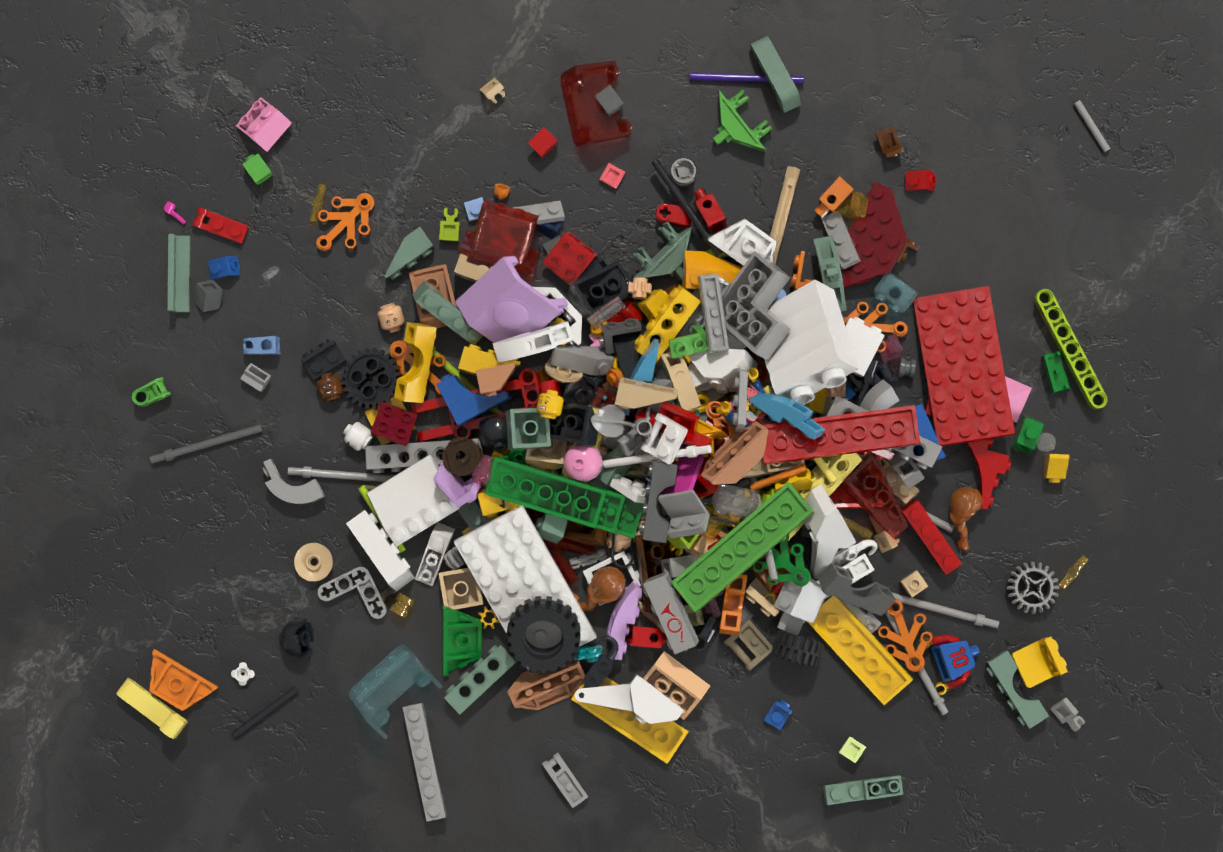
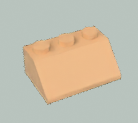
(676, 683)

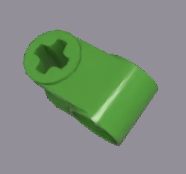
(152, 392)

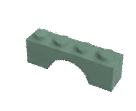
(445, 311)
(1003, 668)

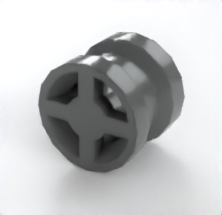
(906, 368)

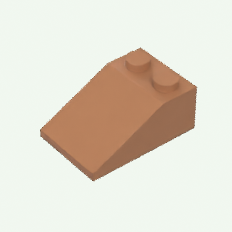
(439, 278)

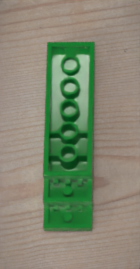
(564, 497)

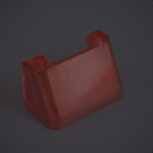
(585, 114)

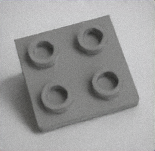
(686, 513)

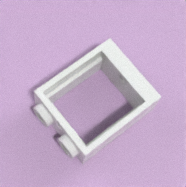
(626, 558)

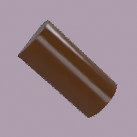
(649, 561)

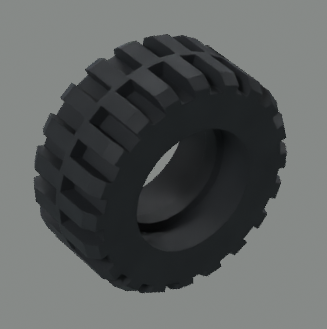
(540, 658)

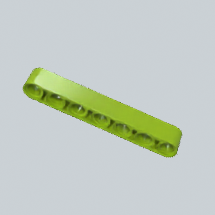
(1078, 355)

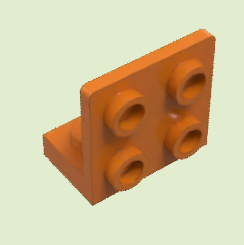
(795, 279)

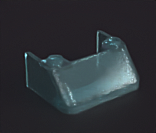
(387, 683)

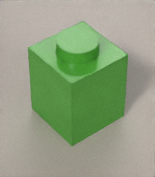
(257, 168)

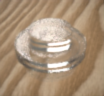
(1046, 442)

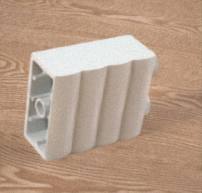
(815, 349)

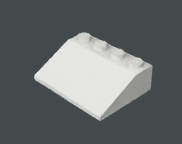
(411, 501)

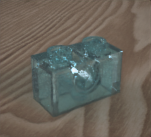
(906, 293)

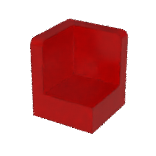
(543, 142)

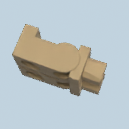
(468, 270)

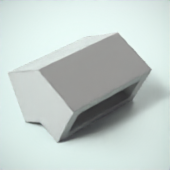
(255, 377)

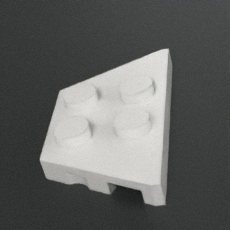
(742, 240)

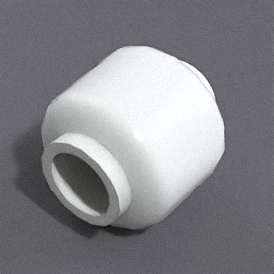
(357, 436)

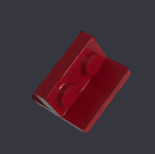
(393, 424)

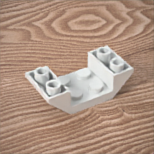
(570, 314)

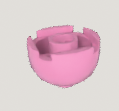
(583, 462)

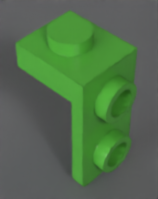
(690, 343)

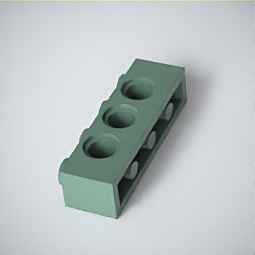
(460, 702)

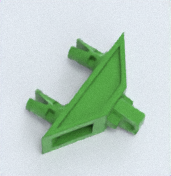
(734, 127)

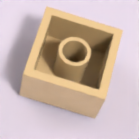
(460, 589)

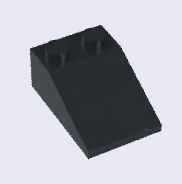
(599, 289)

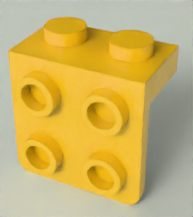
(1039, 661)

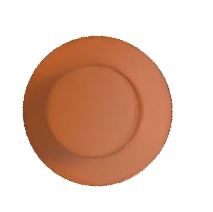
(614, 377)

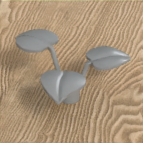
(610, 422)

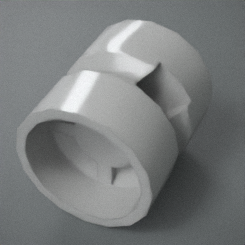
(683, 172)

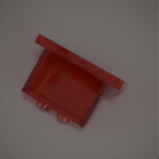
(500, 234)

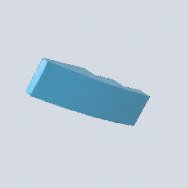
(645, 366)

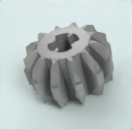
(454, 559)

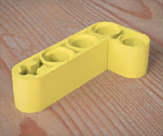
(167, 719)

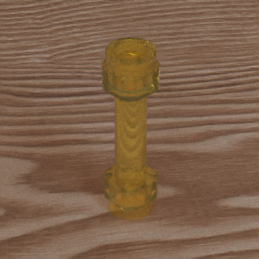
(865, 532)

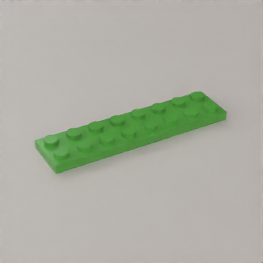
(742, 547)

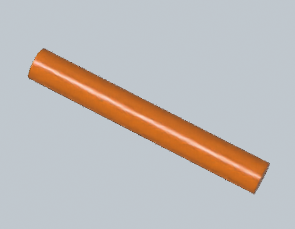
(778, 477)

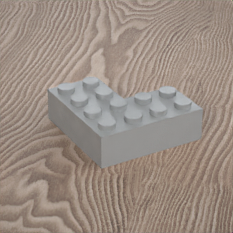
(748, 304)

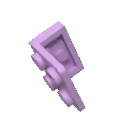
(454, 486)

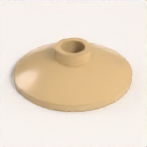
(562, 374)
(303, 562)

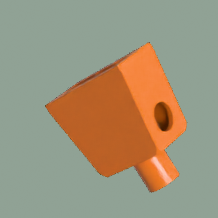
(840, 190)

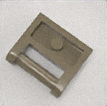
(754, 641)

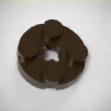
(453, 450)

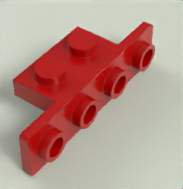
(682, 417)

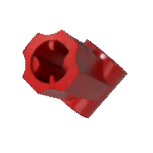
(628, 312)

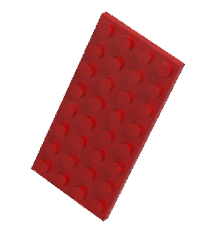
(963, 366)

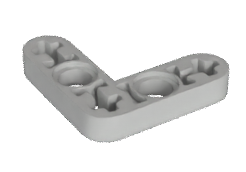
(361, 586)

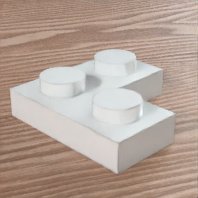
(633, 490)

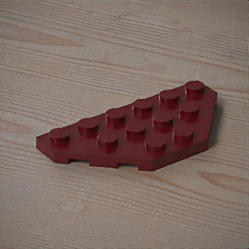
(876, 237)

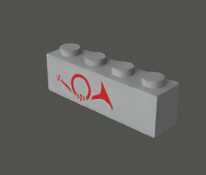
(670, 612)

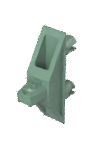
(669, 258)
(830, 268)

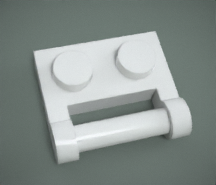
(669, 442)

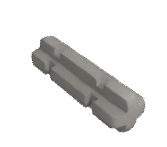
(586, 560)

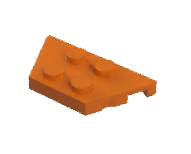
(177, 683)

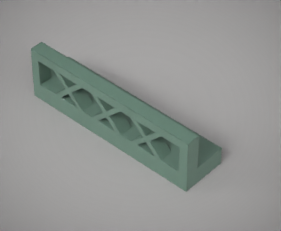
(179, 273)

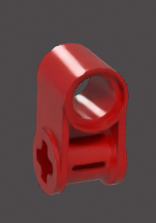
(676, 216)

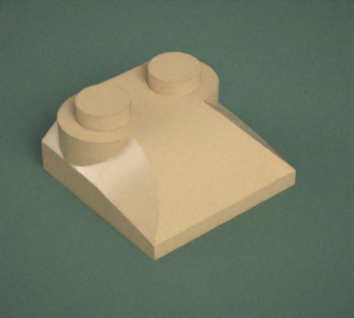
(548, 457)

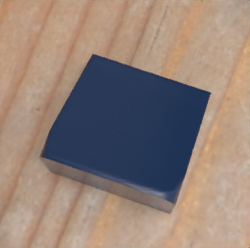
(550, 229)

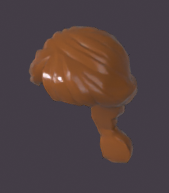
(963, 505)
(605, 586)

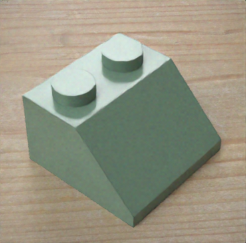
(527, 429)

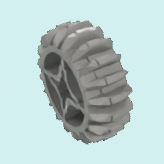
(1027, 580)

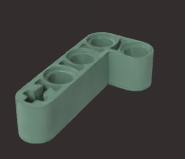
(776, 74)

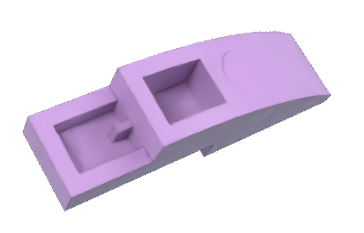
(623, 615)

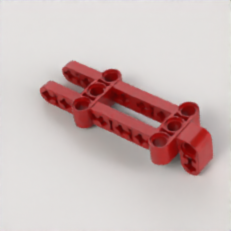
(511, 386)

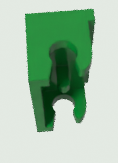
(1055, 372)

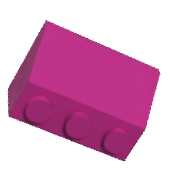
(686, 474)

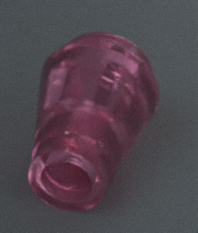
(482, 472)

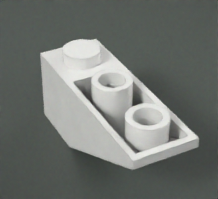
(434, 553)

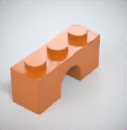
(732, 606)

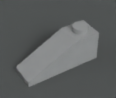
(584, 359)

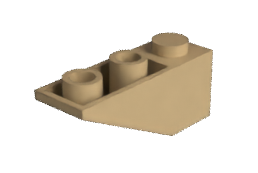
(678, 373)

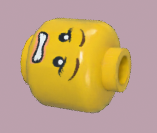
(550, 404)

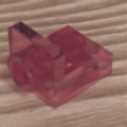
(892, 350)

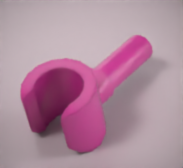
(169, 208)

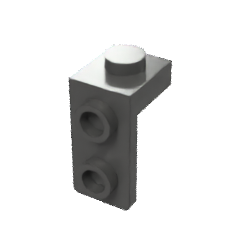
(614, 328)

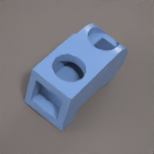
(261, 345)

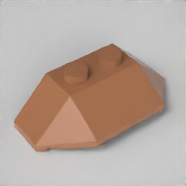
(736, 455)
(540, 690)

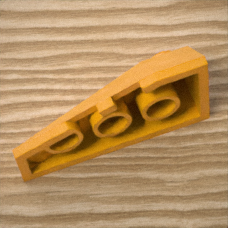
(702, 263)

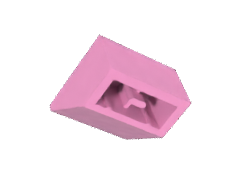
(263, 124)

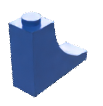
(464, 403)

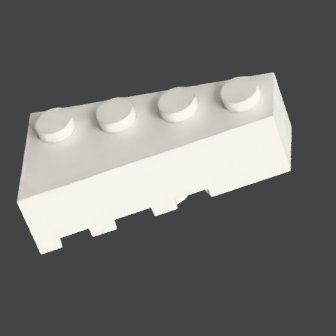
(380, 550)

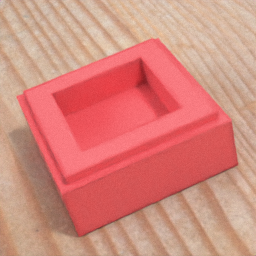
(612, 176)

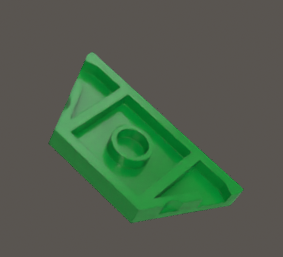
(459, 639)

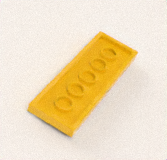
(860, 650)
(658, 738)

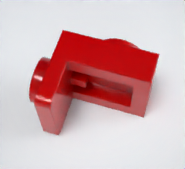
(920, 180)

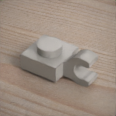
(1067, 712)

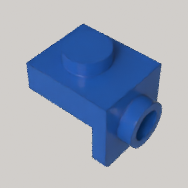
(224, 267)

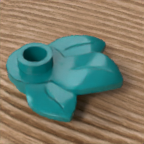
(590, 653)

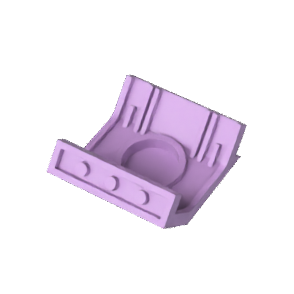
(505, 305)

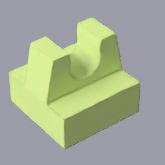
(852, 749)

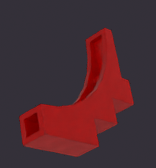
(987, 463)

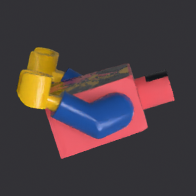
(752, 414)

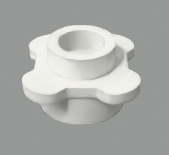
(242, 668)

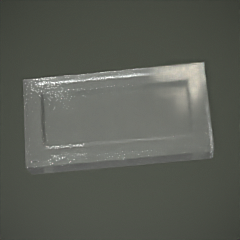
(606, 312)

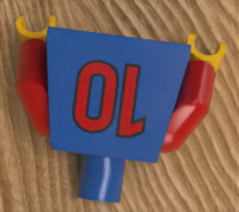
(953, 659)

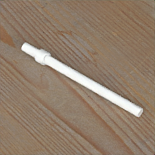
(690, 451)

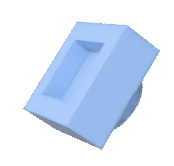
(473, 208)

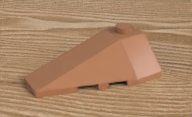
(494, 378)

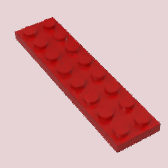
(844, 435)

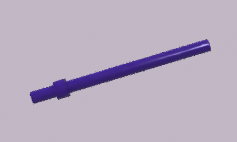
(738, 77)

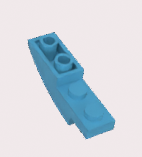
(782, 408)

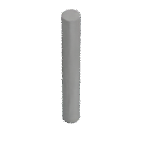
(1091, 125)

